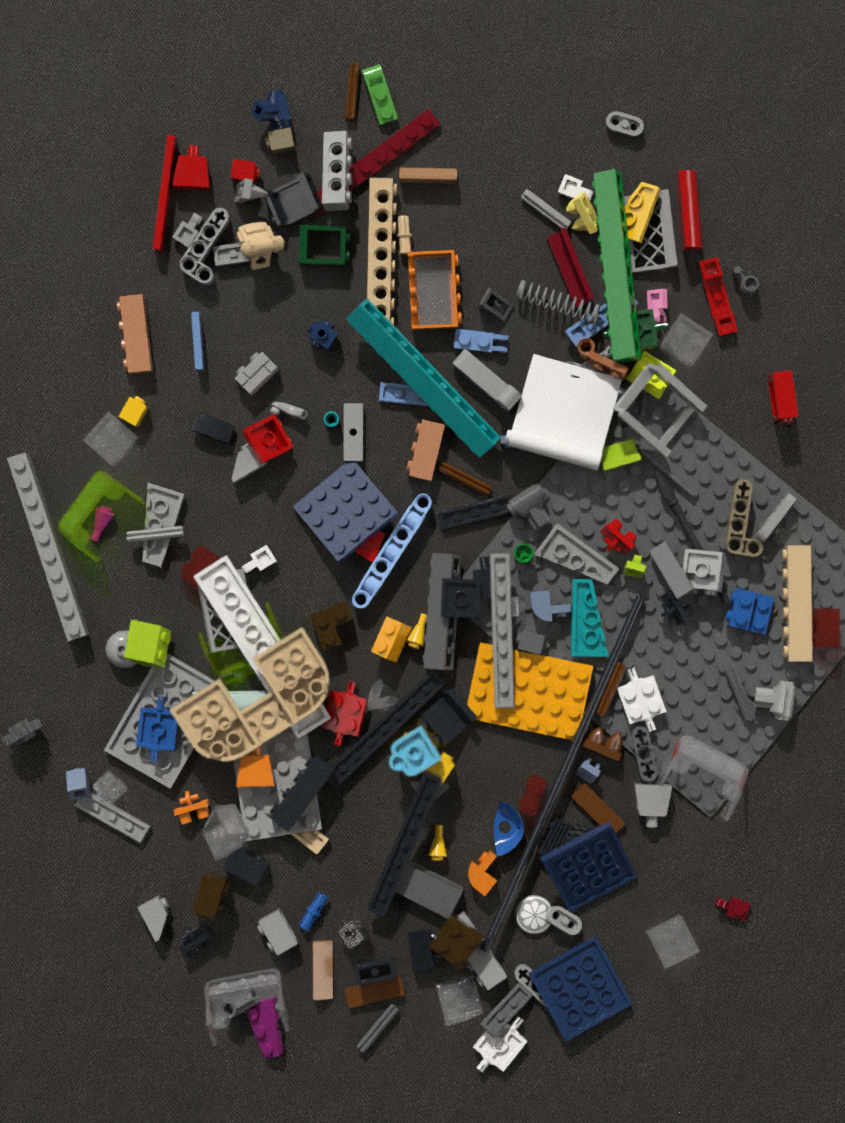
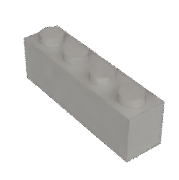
(484, 963)

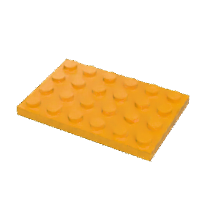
(546, 689)

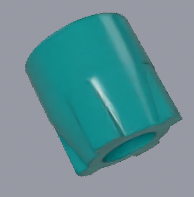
(329, 414)

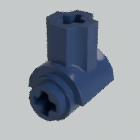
(274, 110)

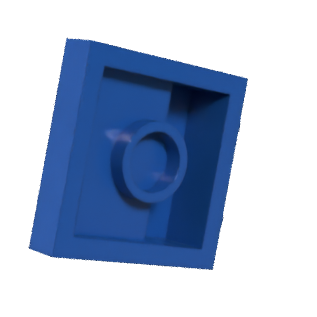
(749, 611)

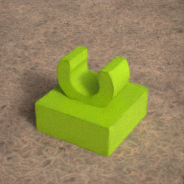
(634, 568)

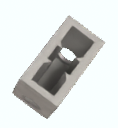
(652, 801)

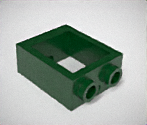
(303, 246)

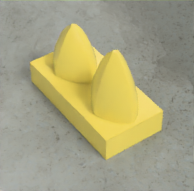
(583, 207)

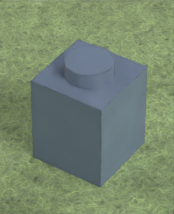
(78, 784)

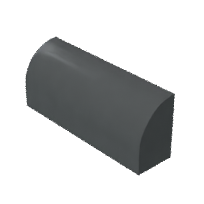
(429, 889)

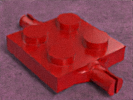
(346, 713)

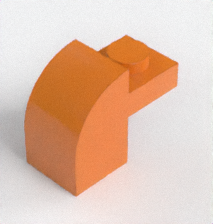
(478, 876)

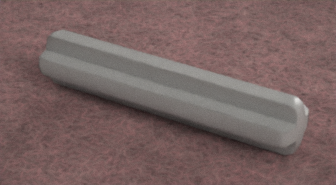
(545, 209)
(152, 534)

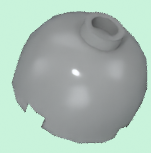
(116, 648)

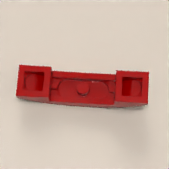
(717, 296)

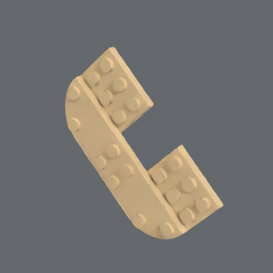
(298, 686)

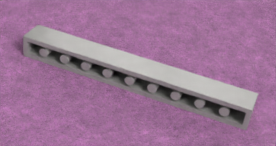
(48, 546)

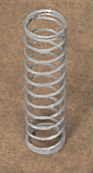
(593, 318)

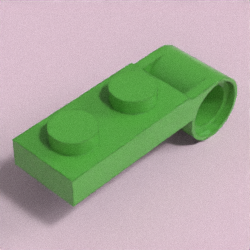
(379, 94)

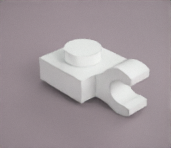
(571, 187)
(261, 558)

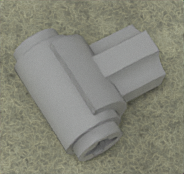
(778, 699)

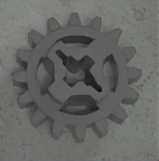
(21, 732)

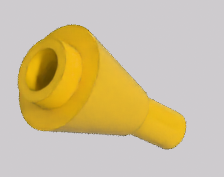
(417, 636)
(437, 848)

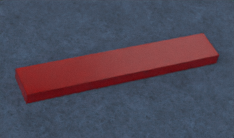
(164, 193)

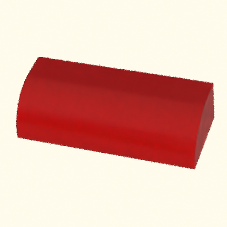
(689, 210)

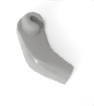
(289, 410)

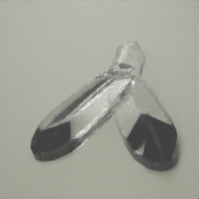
(374, 701)

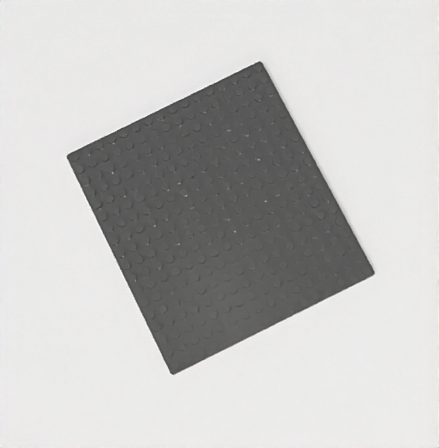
(691, 656)

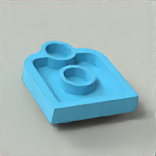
(413, 753)

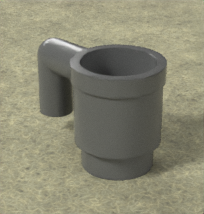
(747, 285)

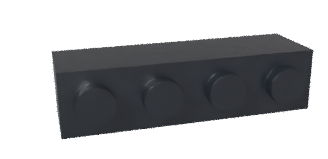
(302, 793)

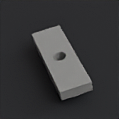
(353, 420)

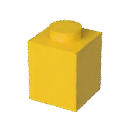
(134, 410)

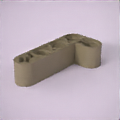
(743, 543)

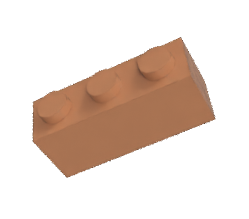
(425, 450)

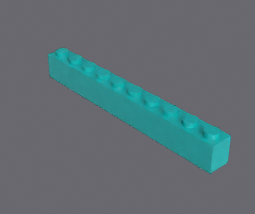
(423, 378)

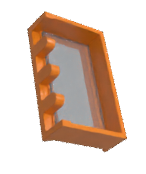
(434, 290)

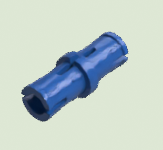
(313, 911)

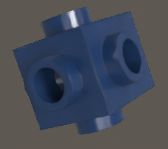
(325, 341)

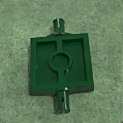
(647, 329)

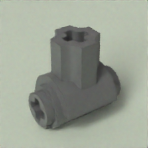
(529, 505)

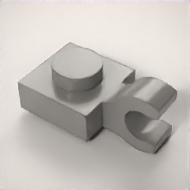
(186, 232)

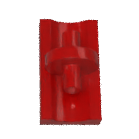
(617, 540)

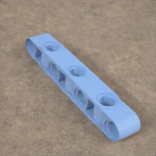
(392, 551)

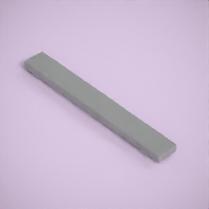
(501, 630)

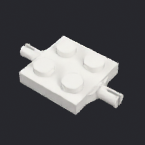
(641, 699)
(501, 1048)

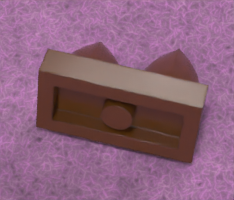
(611, 748)

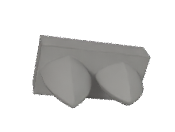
(247, 191)

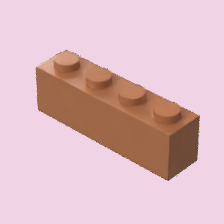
(136, 334)

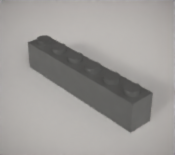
(440, 630)

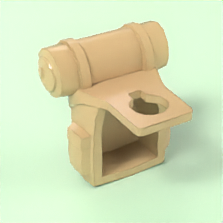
(258, 240)

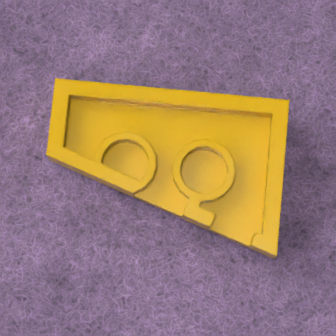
(640, 209)

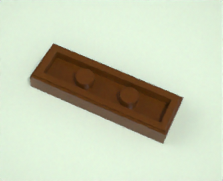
(597, 807)
(374, 992)

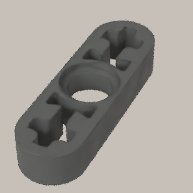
(635, 740)

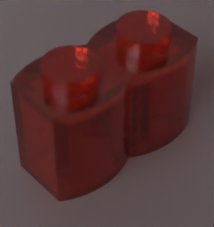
(534, 788)

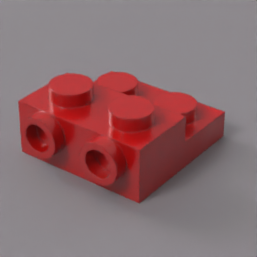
(267, 439)

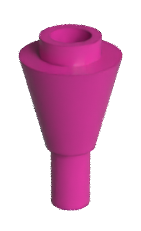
(102, 518)

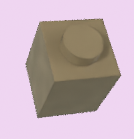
(280, 140)

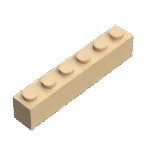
(797, 603)

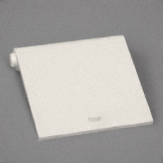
(564, 412)

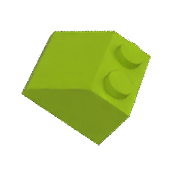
(147, 644)

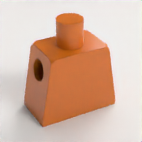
(255, 770)

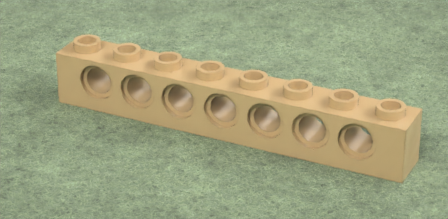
(379, 187)

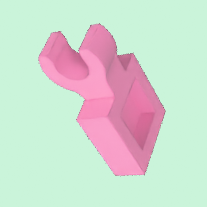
(657, 301)

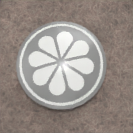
(532, 914)

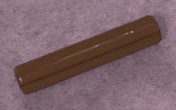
(352, 90)
(465, 478)
(611, 689)

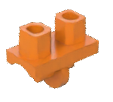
(184, 811)

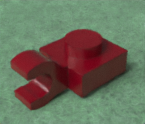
(735, 907)

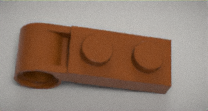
(600, 362)

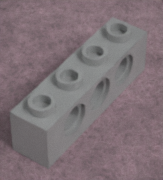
(334, 142)

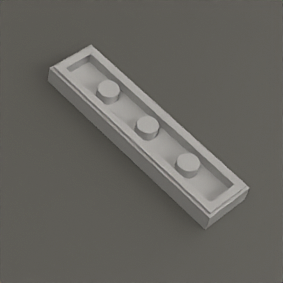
(114, 817)

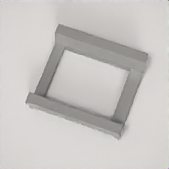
(676, 386)

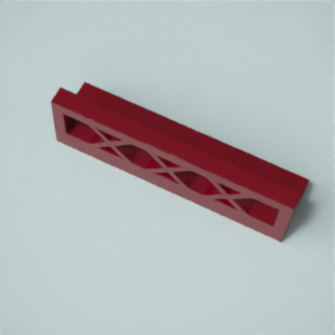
(570, 267)

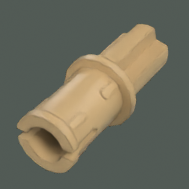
(404, 234)

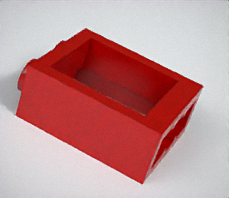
(782, 397)

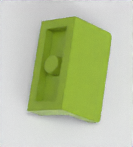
(619, 455)

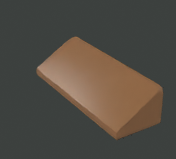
(428, 175)
(322, 970)

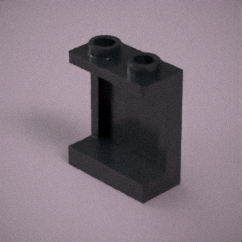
(293, 201)

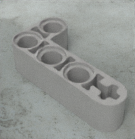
(208, 243)
(486, 380)

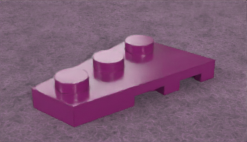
(265, 1026)

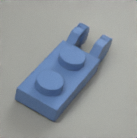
(478, 341)

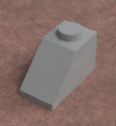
(245, 463)
(155, 915)

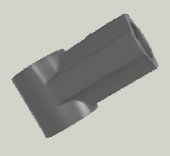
(240, 1003)

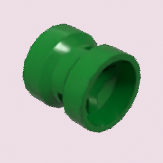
(523, 553)

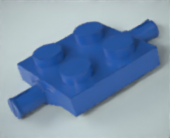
(157, 729)

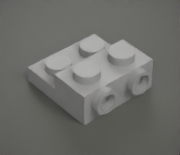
(704, 570)

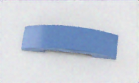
(585, 329)

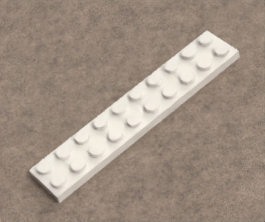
(247, 624)

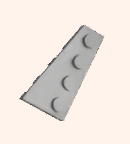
(161, 512)
(571, 552)

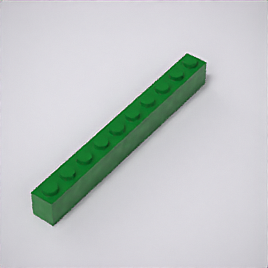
(616, 266)

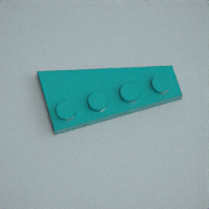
(586, 628)

